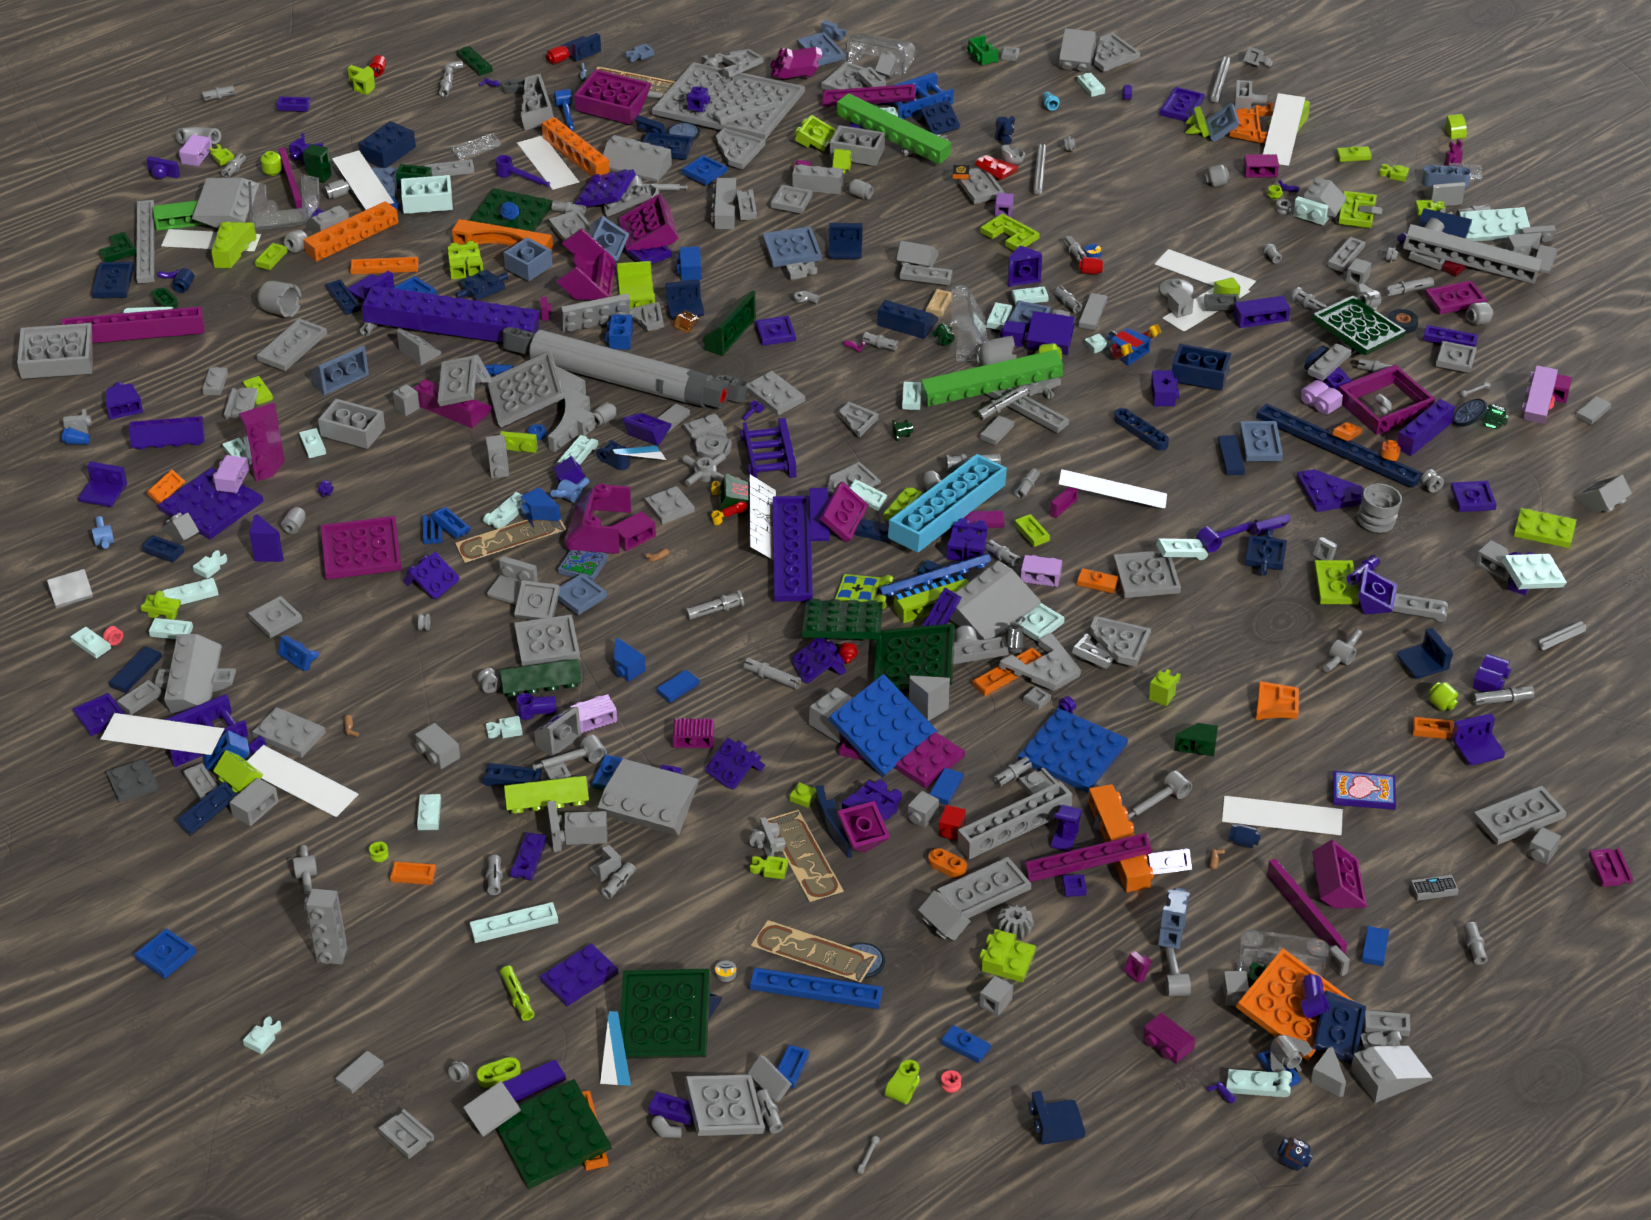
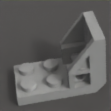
(459, 379)

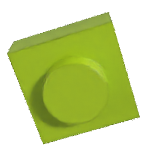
(803, 795)

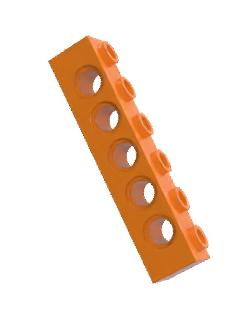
(574, 147)
(350, 231)

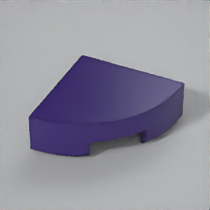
(256, 745)

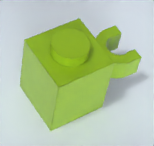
(1163, 687)

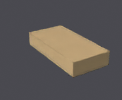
(939, 302)

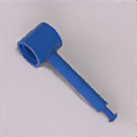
(564, 98)

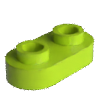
(498, 1071)

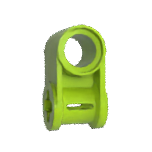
(904, 1082)

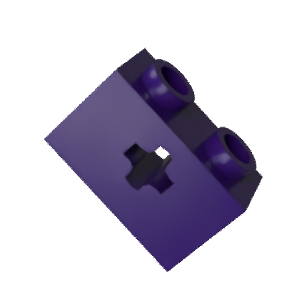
(1164, 388)

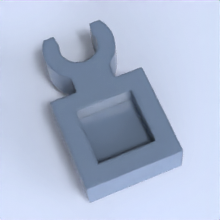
(641, 52)

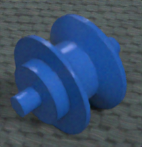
(509, 210)

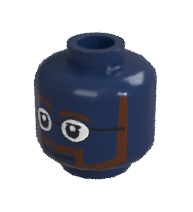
(1294, 1153)

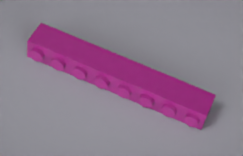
(143, 324)

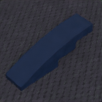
(831, 821)

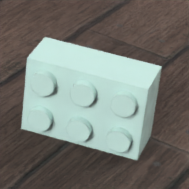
(426, 194)

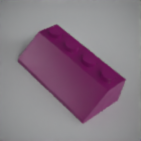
(466, 413)
(262, 441)

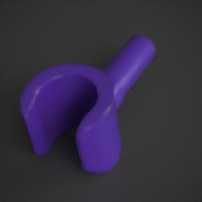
(755, 407)

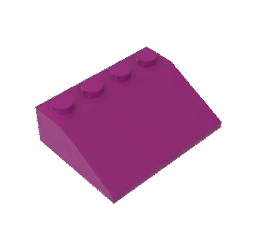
(612, 96)
(649, 225)

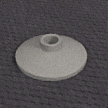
(1174, 285)

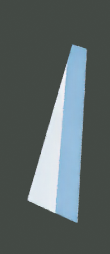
(647, 452)
(614, 1060)

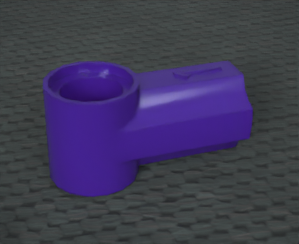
(529, 705)
(1314, 998)

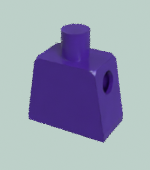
(122, 401)

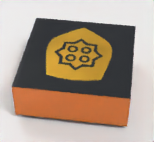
(961, 171)

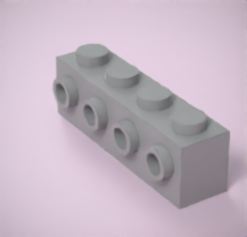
(326, 926)

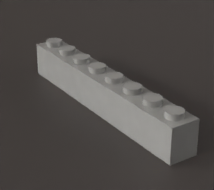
(1472, 253)

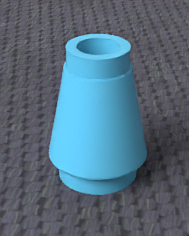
(1050, 101)

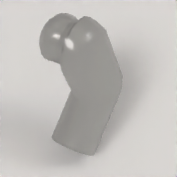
(453, 66)

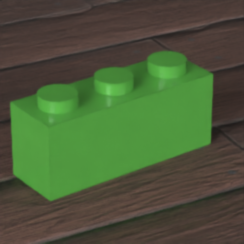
(175, 215)

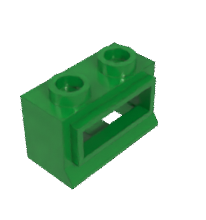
(981, 51)

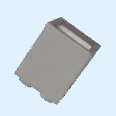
(1077, 50)

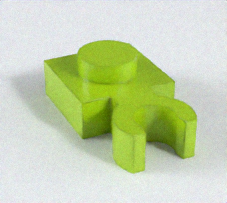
(220, 155)
(1396, 172)
(1428, 204)
(772, 867)

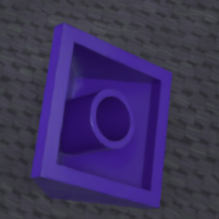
(1024, 266)
(646, 428)
(265, 541)
(1376, 593)

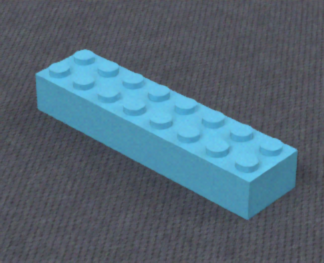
(947, 502)

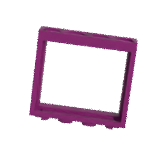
(1376, 381)

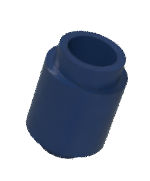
(183, 280)
(1244, 835)

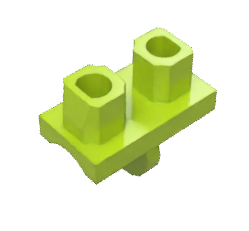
(162, 605)

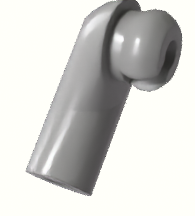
(805, 296)
(1385, 404)
(664, 1130)

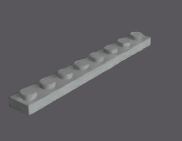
(145, 242)

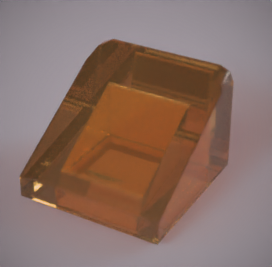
(686, 321)

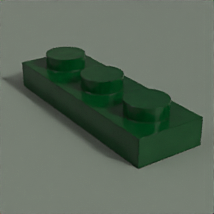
(474, 61)

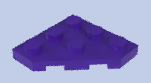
(1328, 491)

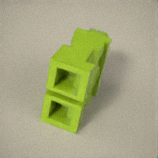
(464, 258)

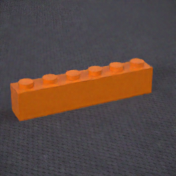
(1115, 825)

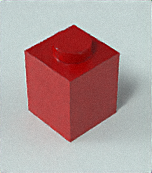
(951, 821)

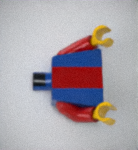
(1131, 345)

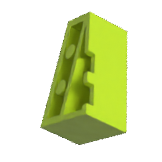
(231, 242)

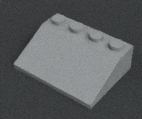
(223, 201)
(55, 350)
(994, 601)
(648, 797)

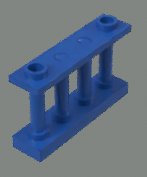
(923, 84)

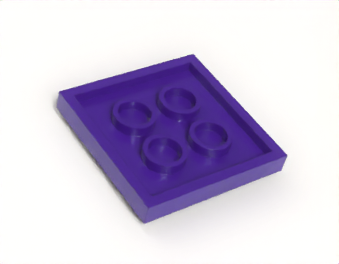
(605, 188)

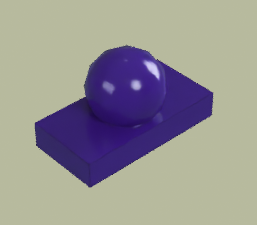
(161, 168)

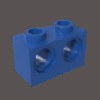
(619, 331)

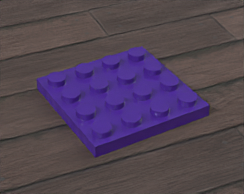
(209, 508)

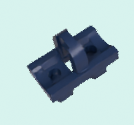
(1004, 129)

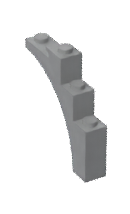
(577, 413)

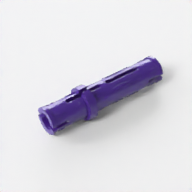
(1369, 563)

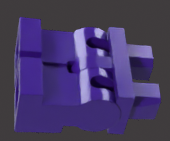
(967, 539)
(886, 801)

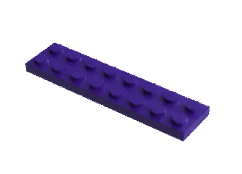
(792, 548)

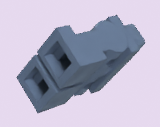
(1174, 918)

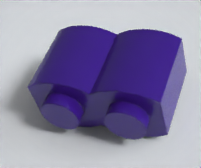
(1492, 674)

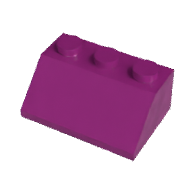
(1338, 876)

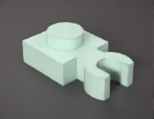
(208, 566)
(507, 727)
(261, 1037)

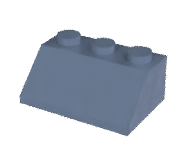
(340, 371)

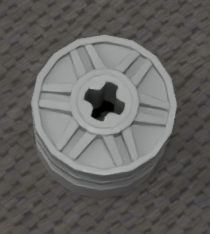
(1379, 507)

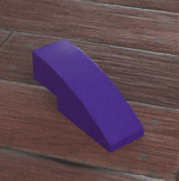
(818, 502)

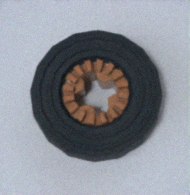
(1405, 319)

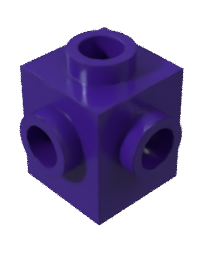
(698, 99)

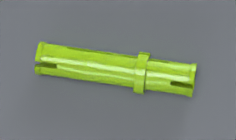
(524, 1009)

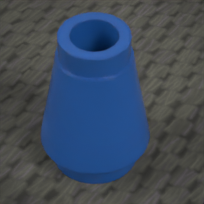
(75, 437)

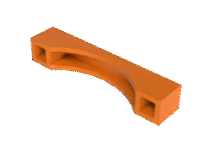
(487, 233)

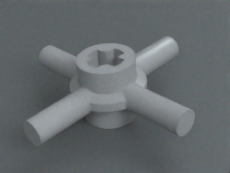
(704, 469)

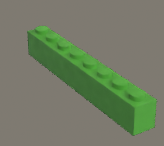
(895, 128)
(992, 378)

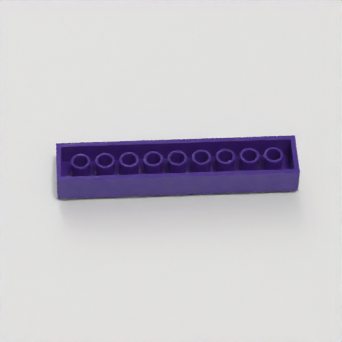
(445, 314)

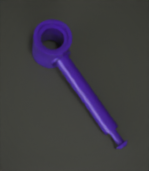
(505, 168)
(1213, 540)

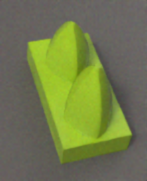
(1198, 123)

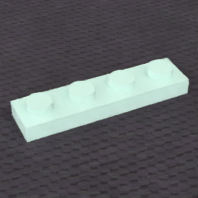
(513, 922)

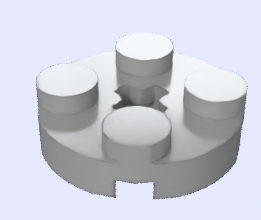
(705, 444)

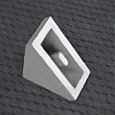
(1548, 256)
(1328, 1074)

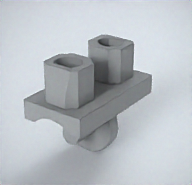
(765, 838)

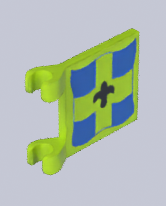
(862, 588)

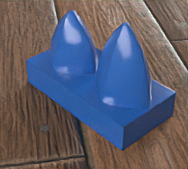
(296, 653)

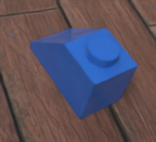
(540, 506)
(628, 661)
(229, 742)

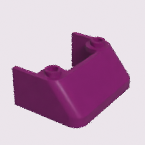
(593, 269)
(586, 530)

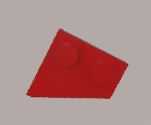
(996, 167)

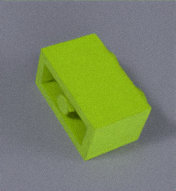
(236, 771)

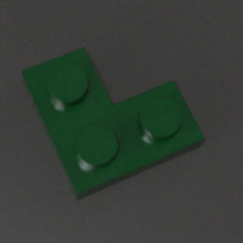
(121, 248)

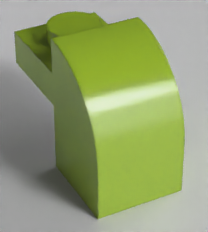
(362, 79)

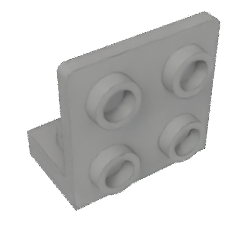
(509, 582)

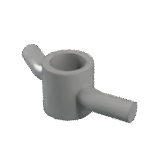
(1343, 651)
(305, 868)

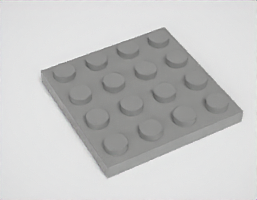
(525, 389)

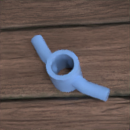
(570, 490)
(102, 534)

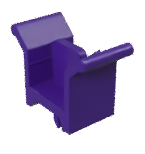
(297, 148)
(1067, 828)

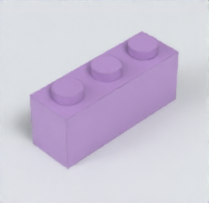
(1539, 394)

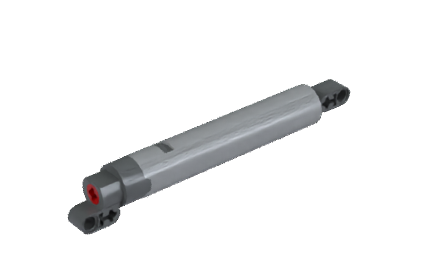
(628, 369)

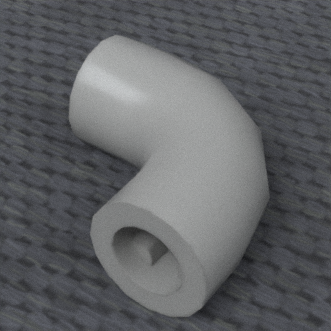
(184, 134)

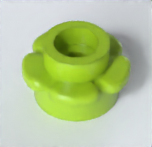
(1274, 192)

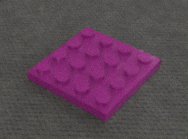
(360, 547)

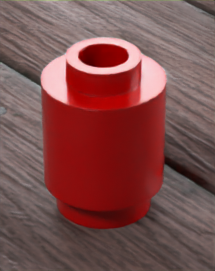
(557, 54)
(378, 65)
(1091, 265)

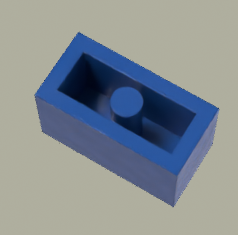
(689, 263)

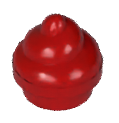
(848, 652)

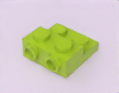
(814, 132)
(1007, 956)

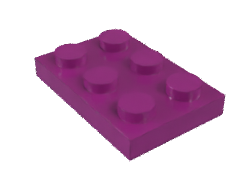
(1454, 296)
(844, 511)
(929, 759)

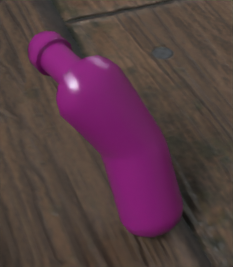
(853, 345)

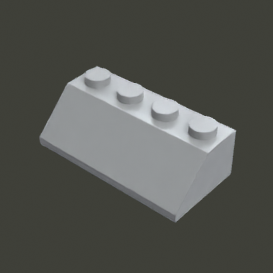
(646, 159)
(191, 672)

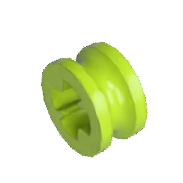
(381, 851)

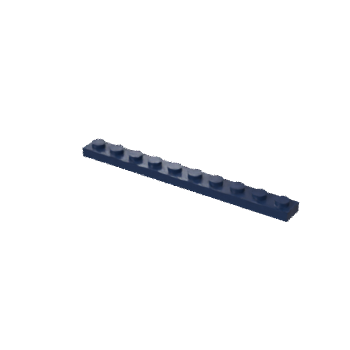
(1339, 446)

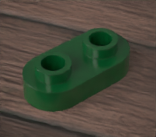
(164, 298)

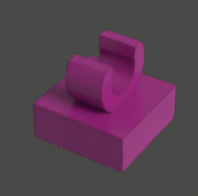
(1137, 966)

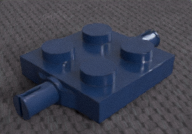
(481, 285)
(1266, 552)

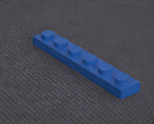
(927, 577)
(816, 988)

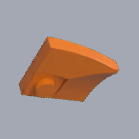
(1277, 701)

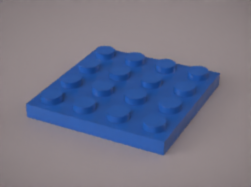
(882, 725)
(1073, 749)

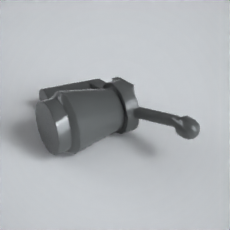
(1015, 636)

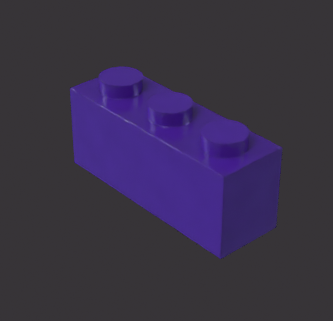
(1261, 311)

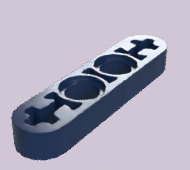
(1157, 439)

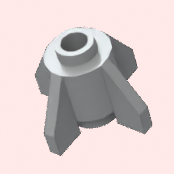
(1368, 296)
(1287, 1052)

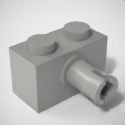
(1245, 98)

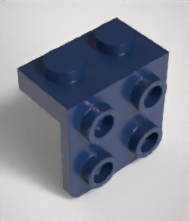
(584, 46)
(939, 117)
(845, 240)
(684, 296)
(1427, 658)
(1056, 1120)

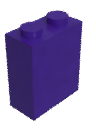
(1049, 329)

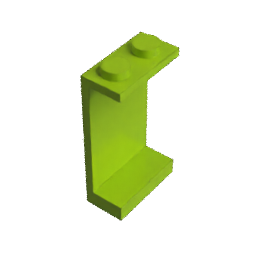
(636, 280)

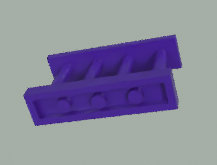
(783, 442)
(203, 715)

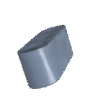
(1445, 174)

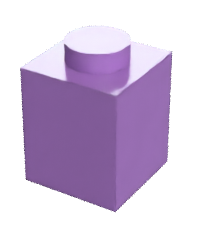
(1004, 204)

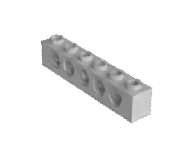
(1013, 820)

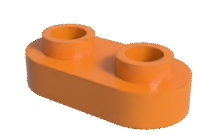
(1390, 450)
(947, 863)

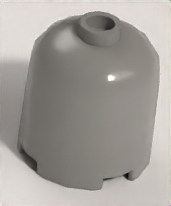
(279, 298)
(996, 351)

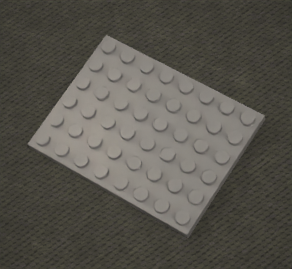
(726, 93)

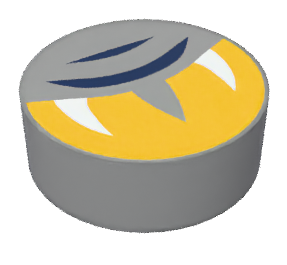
(725, 971)

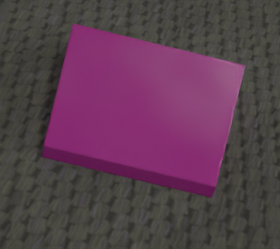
(863, 826)

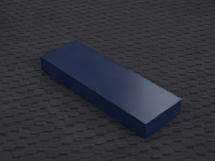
(343, 297)
(1231, 455)
(135, 669)
(206, 809)

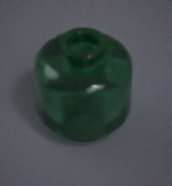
(1495, 417)

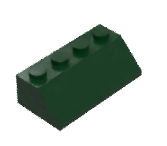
(731, 325)
(540, 676)

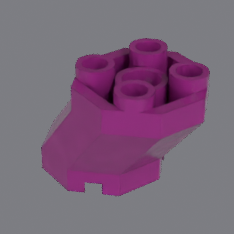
(795, 63)

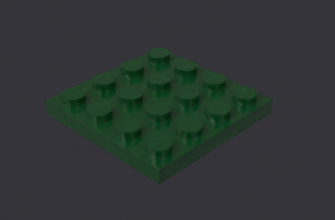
(531, 210)
(1358, 325)
(842, 619)
(915, 653)
(665, 1013)
(553, 1134)

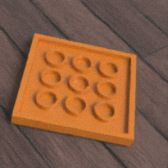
(1277, 998)

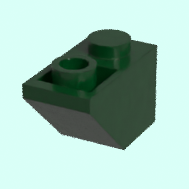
(1197, 739)

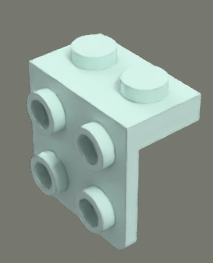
(1311, 210)

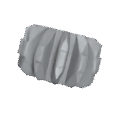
(1015, 920)

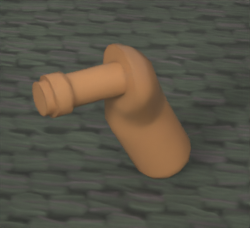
(658, 556)
(348, 726)
(1214, 859)

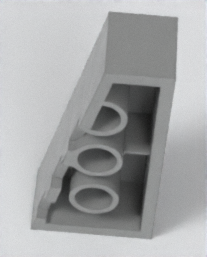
(536, 104)

